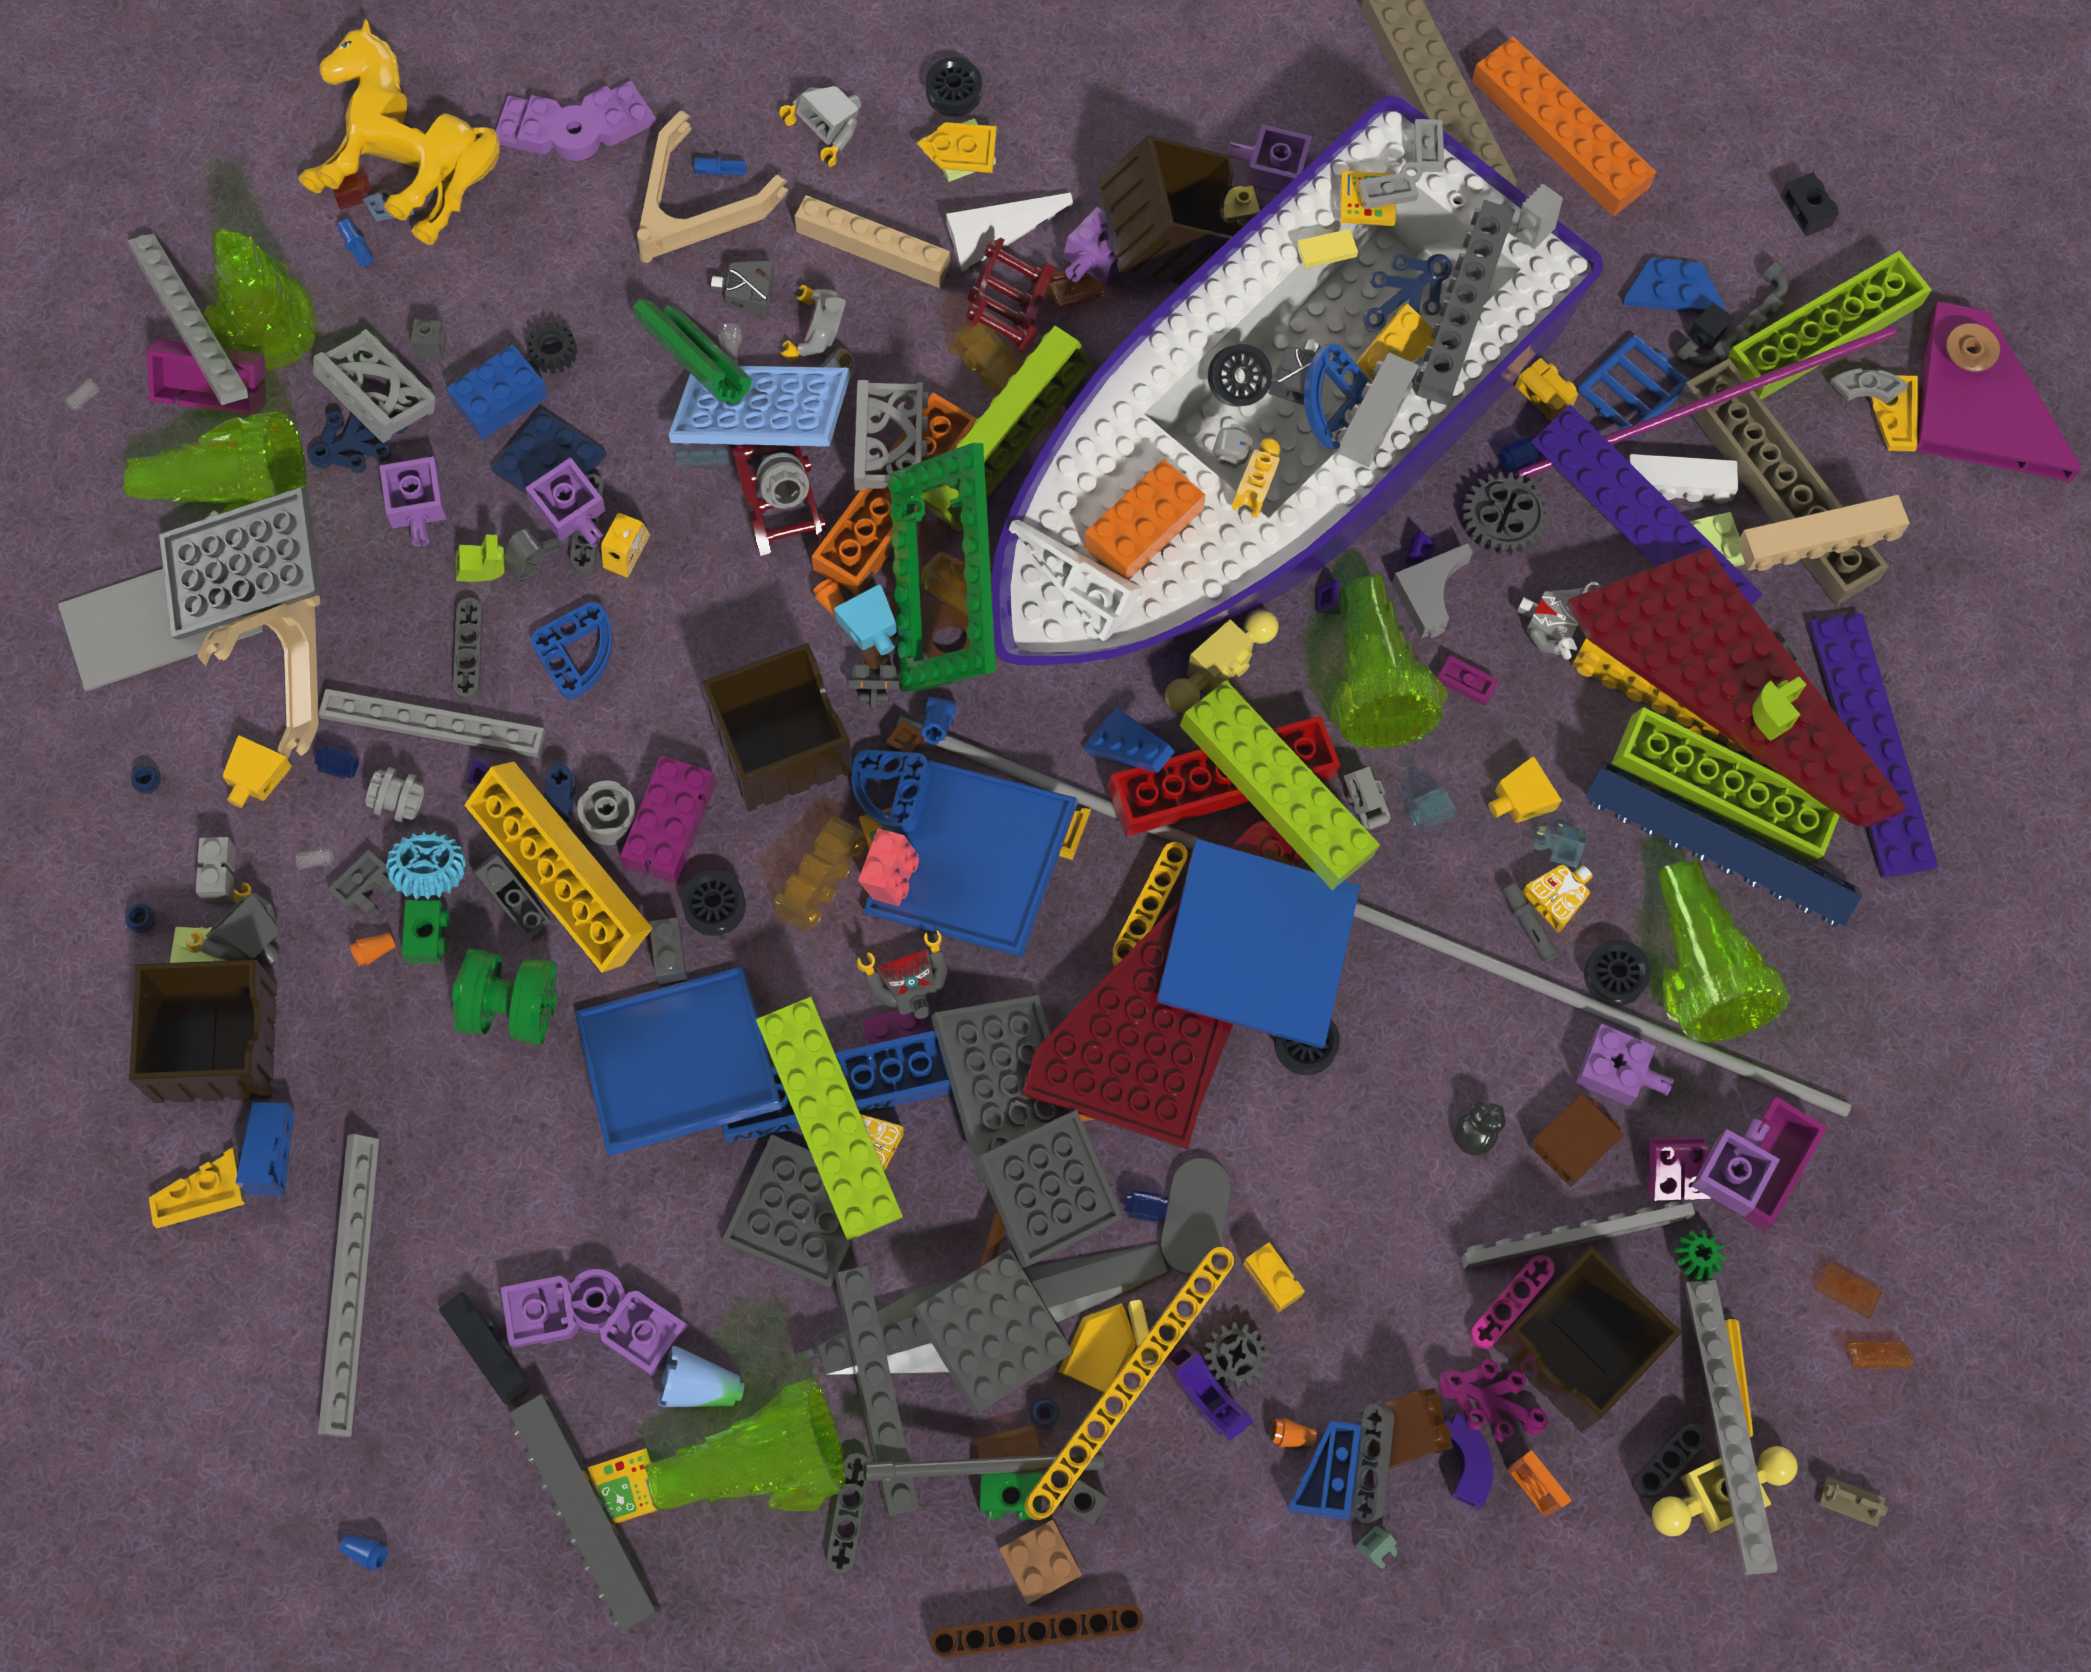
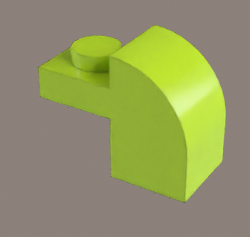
(480, 562)
(1773, 707)

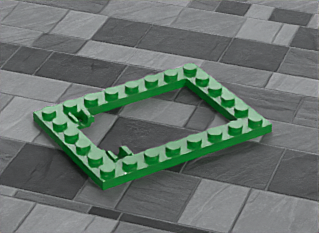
(965, 472)

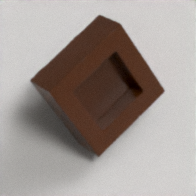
(905, 738)

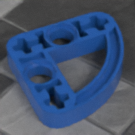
(1312, 392)
(555, 648)
(907, 779)

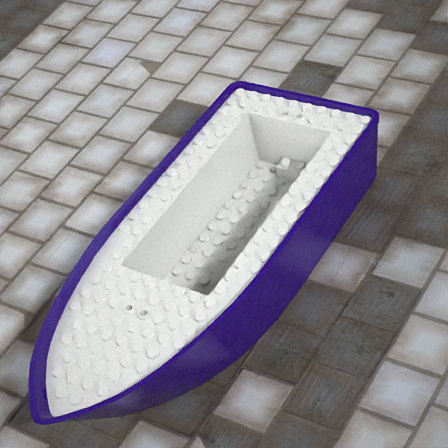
(1254, 291)

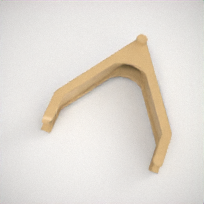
(663, 233)
(297, 634)

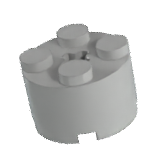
(593, 809)

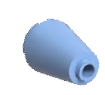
(697, 1382)

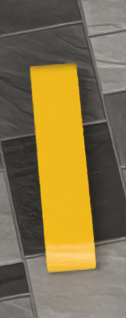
(1152, 893)

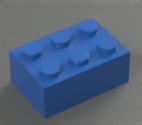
(497, 392)

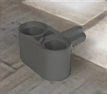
(526, 554)

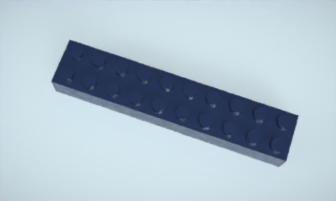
(1724, 844)

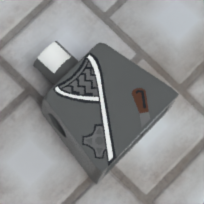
(747, 287)
(1291, 374)

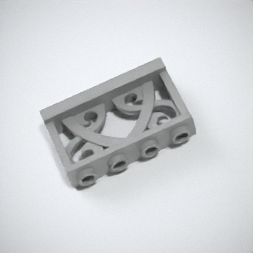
(382, 364)
(869, 407)

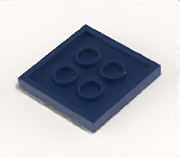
(542, 448)

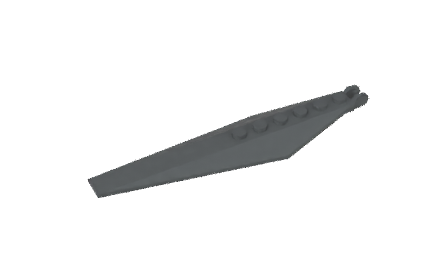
(1062, 1287)

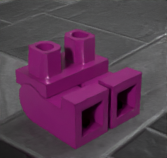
(1675, 1167)

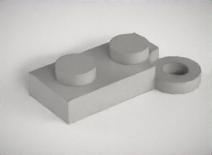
(1390, 188)

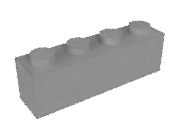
(1378, 409)

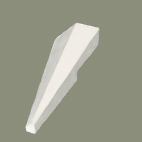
(975, 228)
(1095, 590)

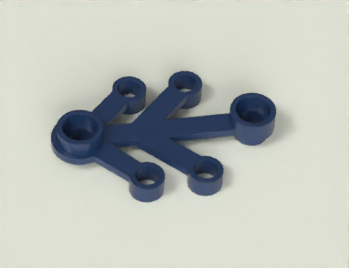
(1410, 287)
(351, 441)

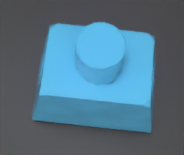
(868, 620)

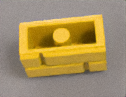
(1546, 389)
(1273, 1277)

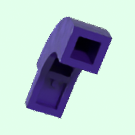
(1205, 1392)
(1475, 1463)

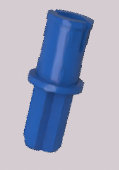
(718, 166)
(355, 242)

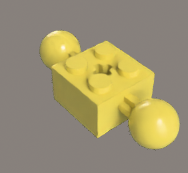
(1221, 658)
(1673, 1516)

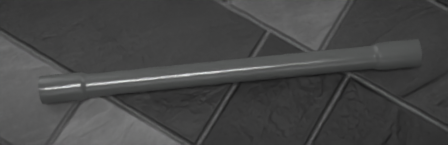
(890, 1470)

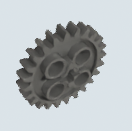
(1529, 522)

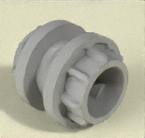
(782, 480)
(395, 794)

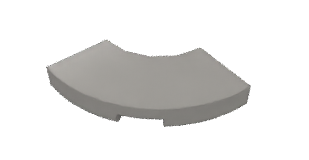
(1868, 383)

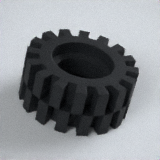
(548, 334)

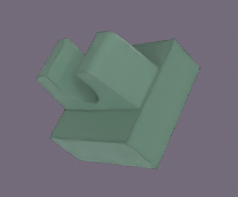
(1376, 1545)

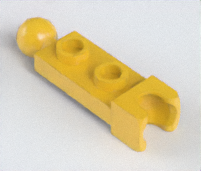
(1258, 476)

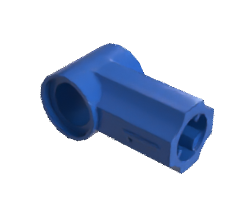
(937, 719)

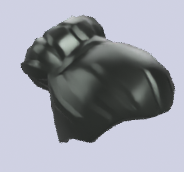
(1479, 1129)

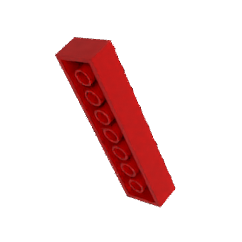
(1195, 785)

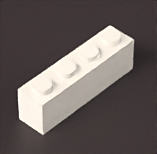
(1689, 477)

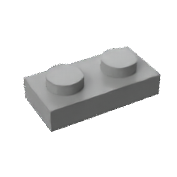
(1429, 144)

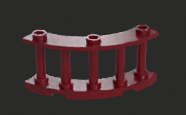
(1023, 331)
(748, 479)

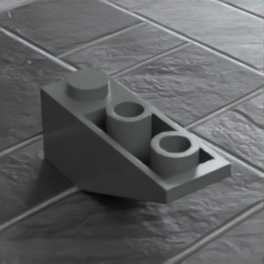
(510, 896)

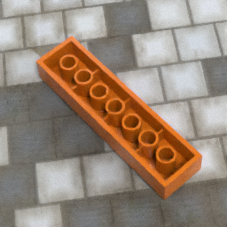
(1563, 126)
(864, 532)

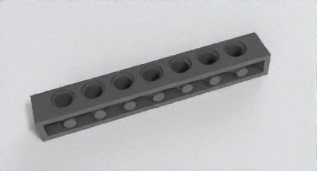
(1441, 385)

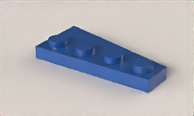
(1128, 743)

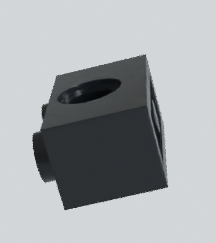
(1798, 198)

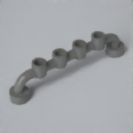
(1739, 333)

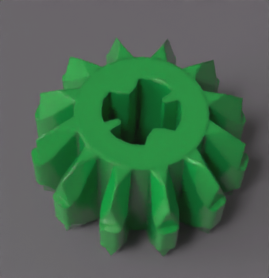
(1700, 1265)

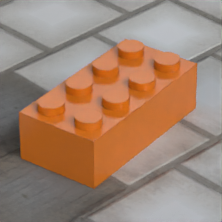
(1144, 520)

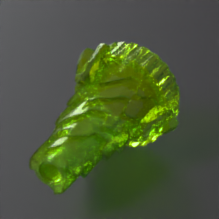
(258, 303)
(228, 464)
(1385, 692)
(1721, 975)
(780, 1450)

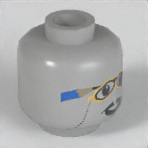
(1232, 446)

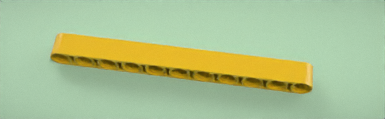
(1118, 1390)

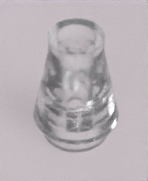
(731, 339)

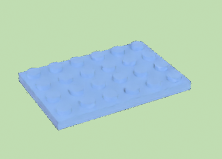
(780, 409)

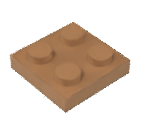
(1040, 1562)

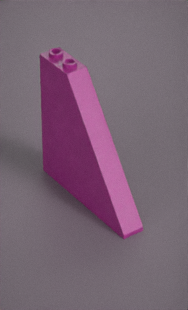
(1986, 414)

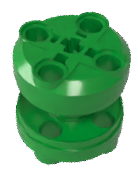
(482, 993)

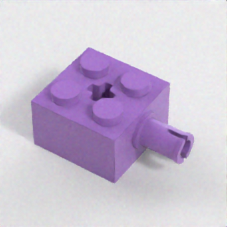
(1275, 157)
(1091, 249)
(413, 496)
(579, 509)
(1633, 1063)
(1752, 1165)

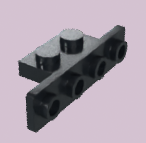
(484, 1348)

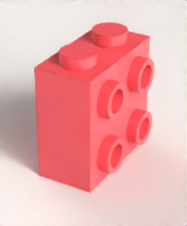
(889, 867)

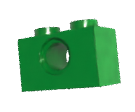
(418, 916)
(995, 1484)

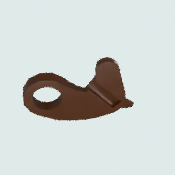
(933, 618)

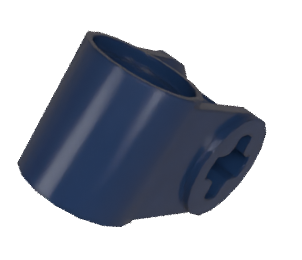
(560, 795)

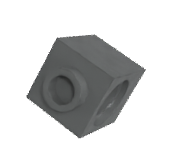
(428, 339)
(1088, 1516)

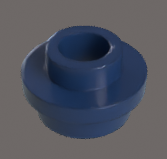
(142, 772)
(136, 911)
(1048, 1404)

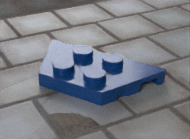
(1673, 286)

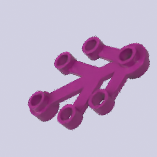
(1489, 1400)

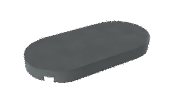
(1195, 1214)

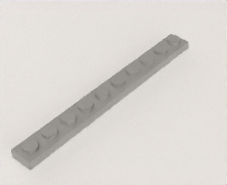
(188, 319)
(348, 1287)
(1731, 1428)

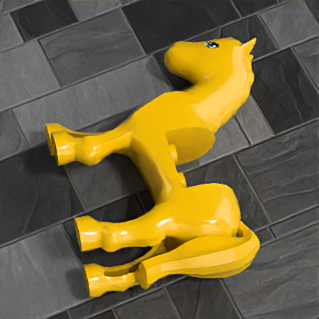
(446, 156)

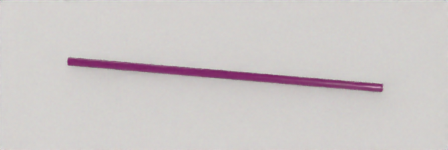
(1728, 394)

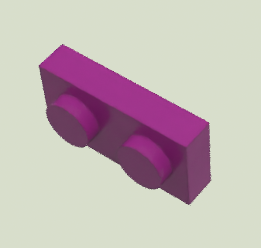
(1467, 680)
(891, 1027)

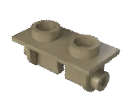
(1853, 1502)

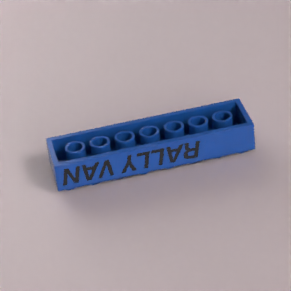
(878, 1079)

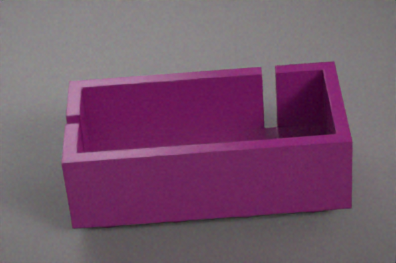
(175, 370)
(668, 819)
(1791, 1139)

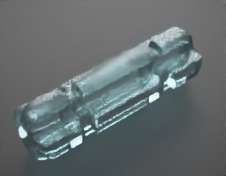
(702, 458)

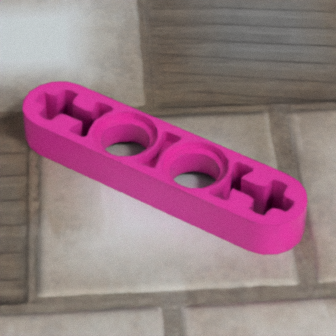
(1510, 1300)

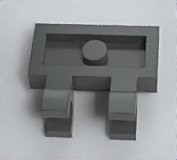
(359, 881)

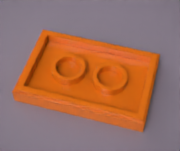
(1538, 1484)

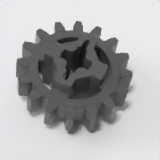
(1249, 1361)

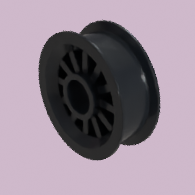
(949, 73)
(1263, 372)
(706, 879)
(1629, 952)
(1311, 1066)

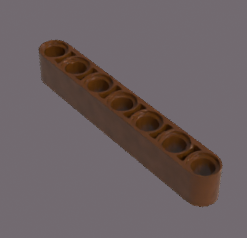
(1050, 1623)

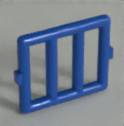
(1618, 356)

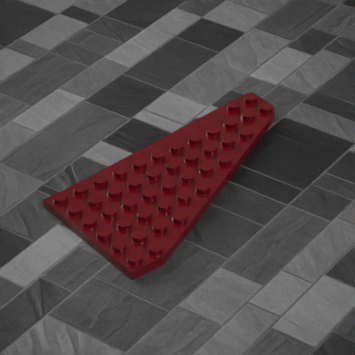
(1714, 654)
(1133, 1057)

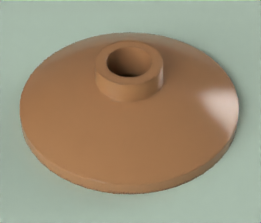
(1976, 339)

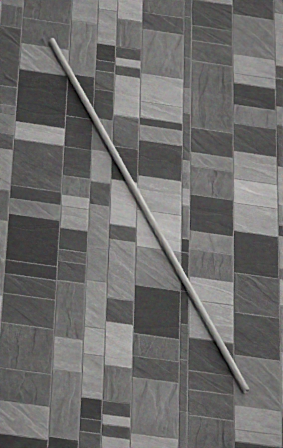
(1437, 942)

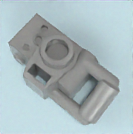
(1367, 795)

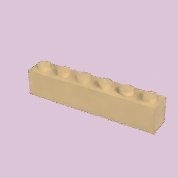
(872, 241)
(1823, 533)

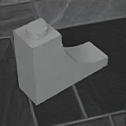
(1423, 587)

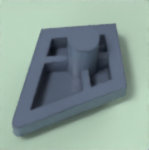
(375, 205)

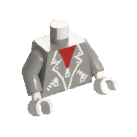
(1552, 621)

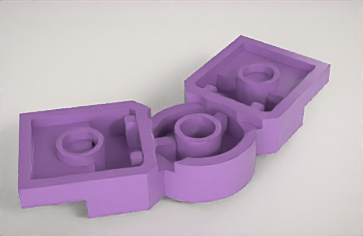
(603, 117)
(556, 1310)

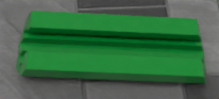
(694, 351)

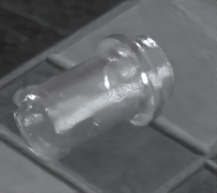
(81, 395)
(315, 858)

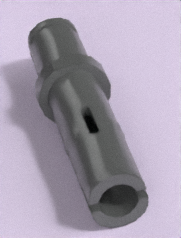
(1525, 913)

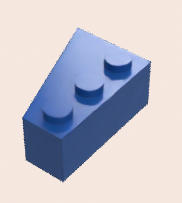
(266, 1149)
(1331, 1477)

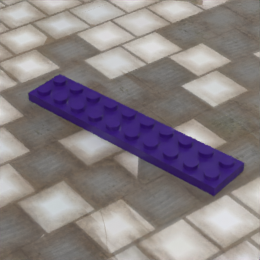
(1626, 495)
(1863, 706)

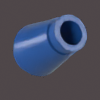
(364, 1551)

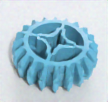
(418, 865)

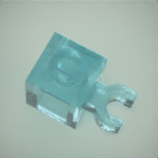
(1432, 809)
(1565, 845)

